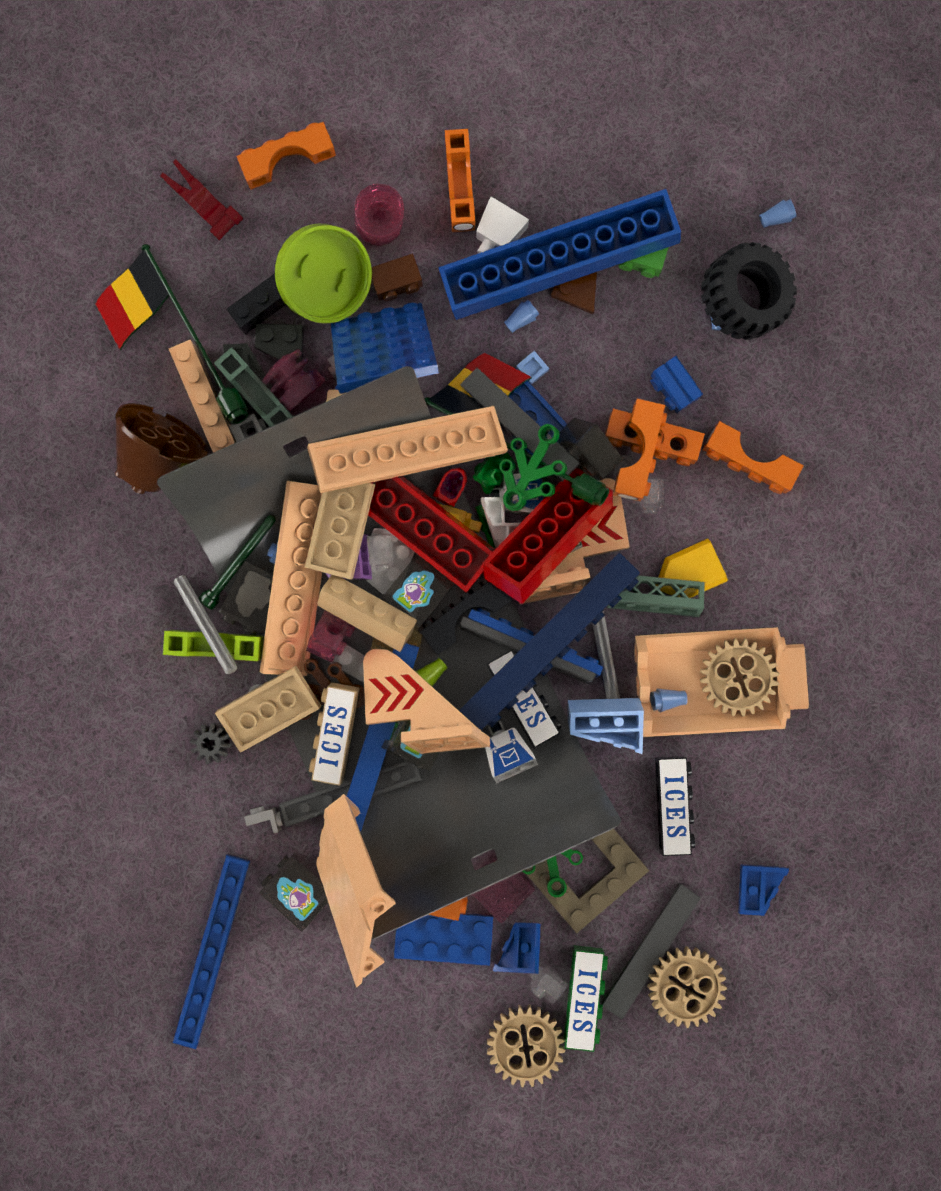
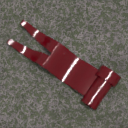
(205, 204)

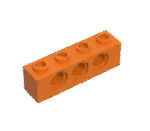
(690, 440)

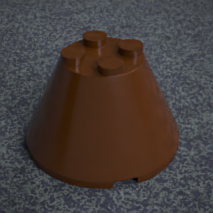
(152, 446)

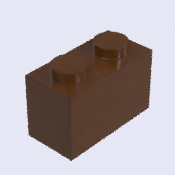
(396, 278)

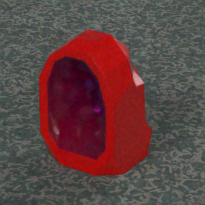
(451, 487)

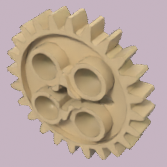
(759, 669)
(698, 968)
(546, 1042)

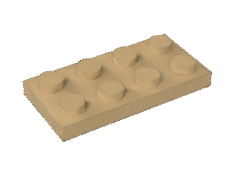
(340, 530)
(268, 709)

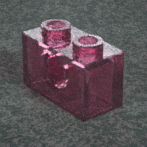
(326, 644)

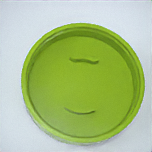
(323, 273)

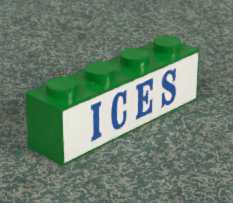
(584, 998)

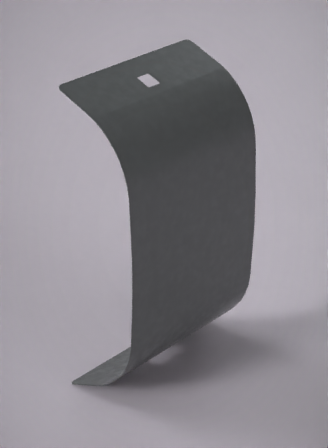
(432, 828)

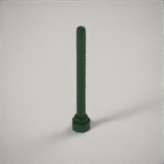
(210, 597)

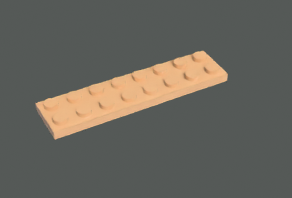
(406, 449)
(293, 585)

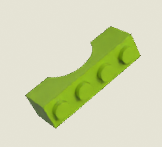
(194, 643)

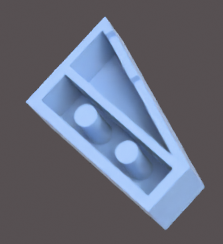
(608, 721)

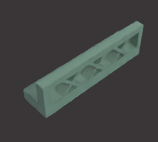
(660, 603)

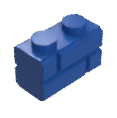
(675, 385)

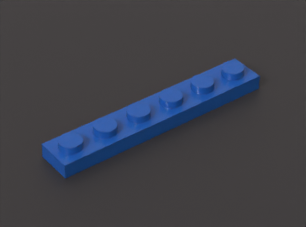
(525, 635)

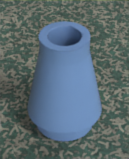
(778, 214)
(522, 315)
(667, 699)

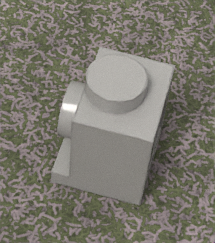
(241, 430)

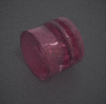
(382, 202)
(293, 379)

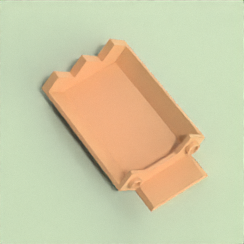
(676, 662)
(351, 886)

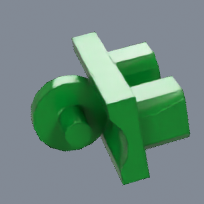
(488, 472)

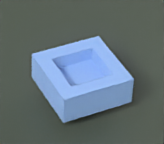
(533, 366)

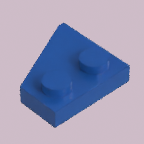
(758, 887)
(521, 950)

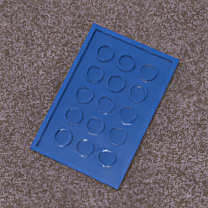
(380, 344)

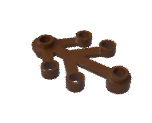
(324, 681)

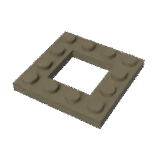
(583, 910)

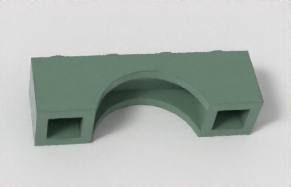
(252, 388)

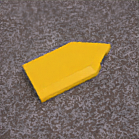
(694, 564)

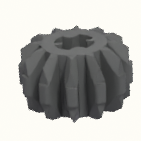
(208, 752)

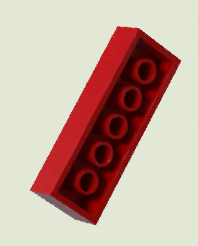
(429, 530)
(543, 541)

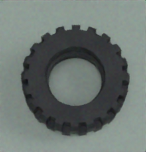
(769, 275)

